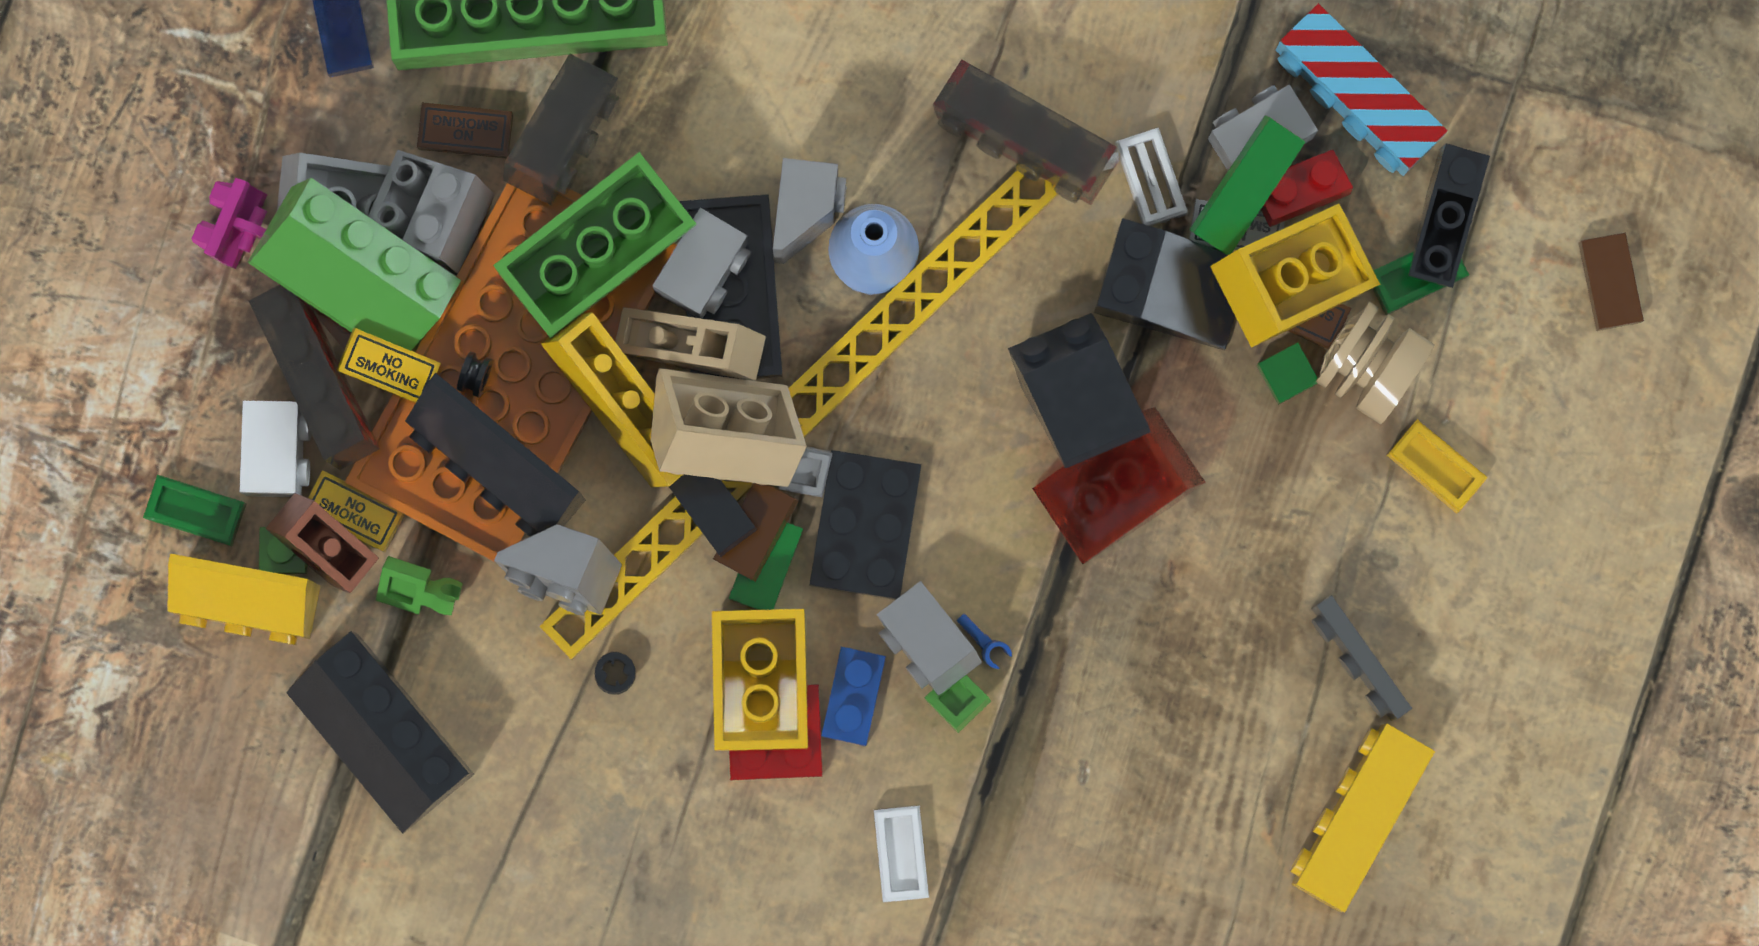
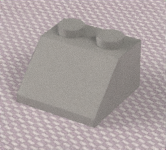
(806, 205)

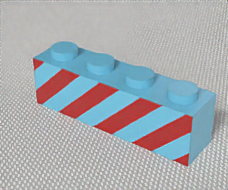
(1359, 90)

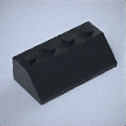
(492, 457)
(379, 731)

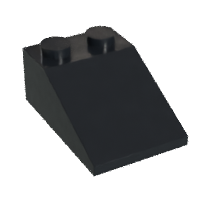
(1165, 285)
(1078, 390)

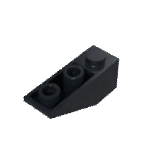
(1447, 214)

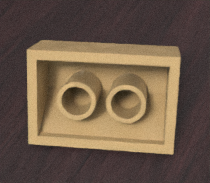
(725, 428)

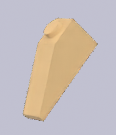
(691, 343)

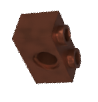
(322, 543)

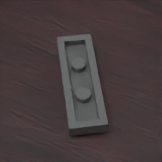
(1359, 659)

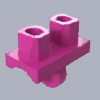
(236, 225)

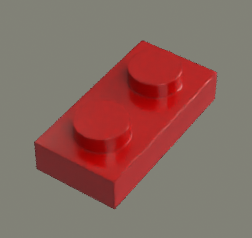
(1307, 188)

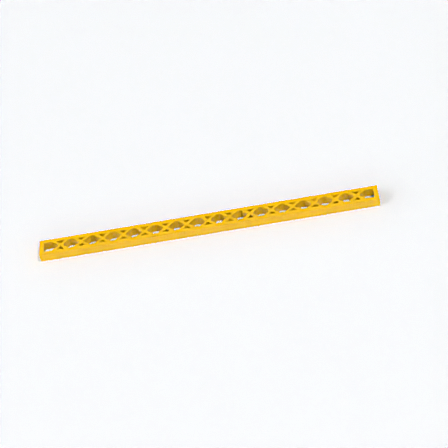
(800, 387)

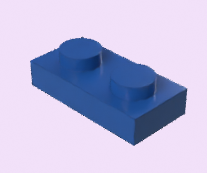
(853, 696)

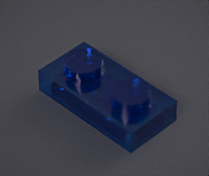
(343, 36)

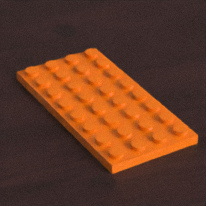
(522, 394)

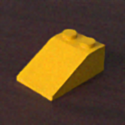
(1294, 275)
(759, 679)

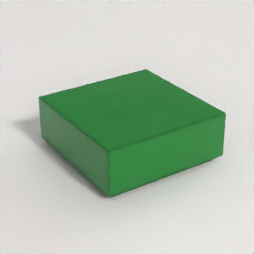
(1287, 373)

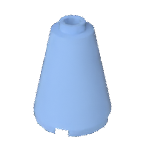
(873, 264)

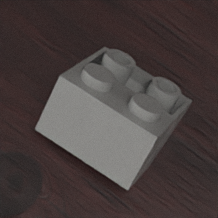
(432, 208)
(563, 567)

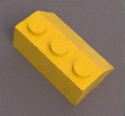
(241, 598)

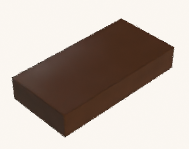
(1611, 281)
(769, 512)

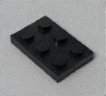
(865, 525)

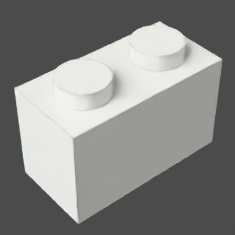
(273, 449)

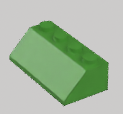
(594, 245)
(352, 267)

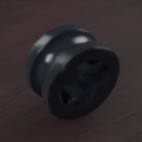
(474, 374)
(601, 675)

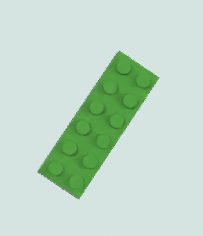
(503, 30)

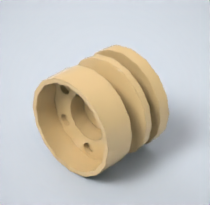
(1374, 362)

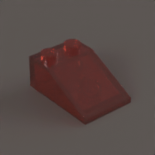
(1119, 489)

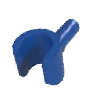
(982, 640)

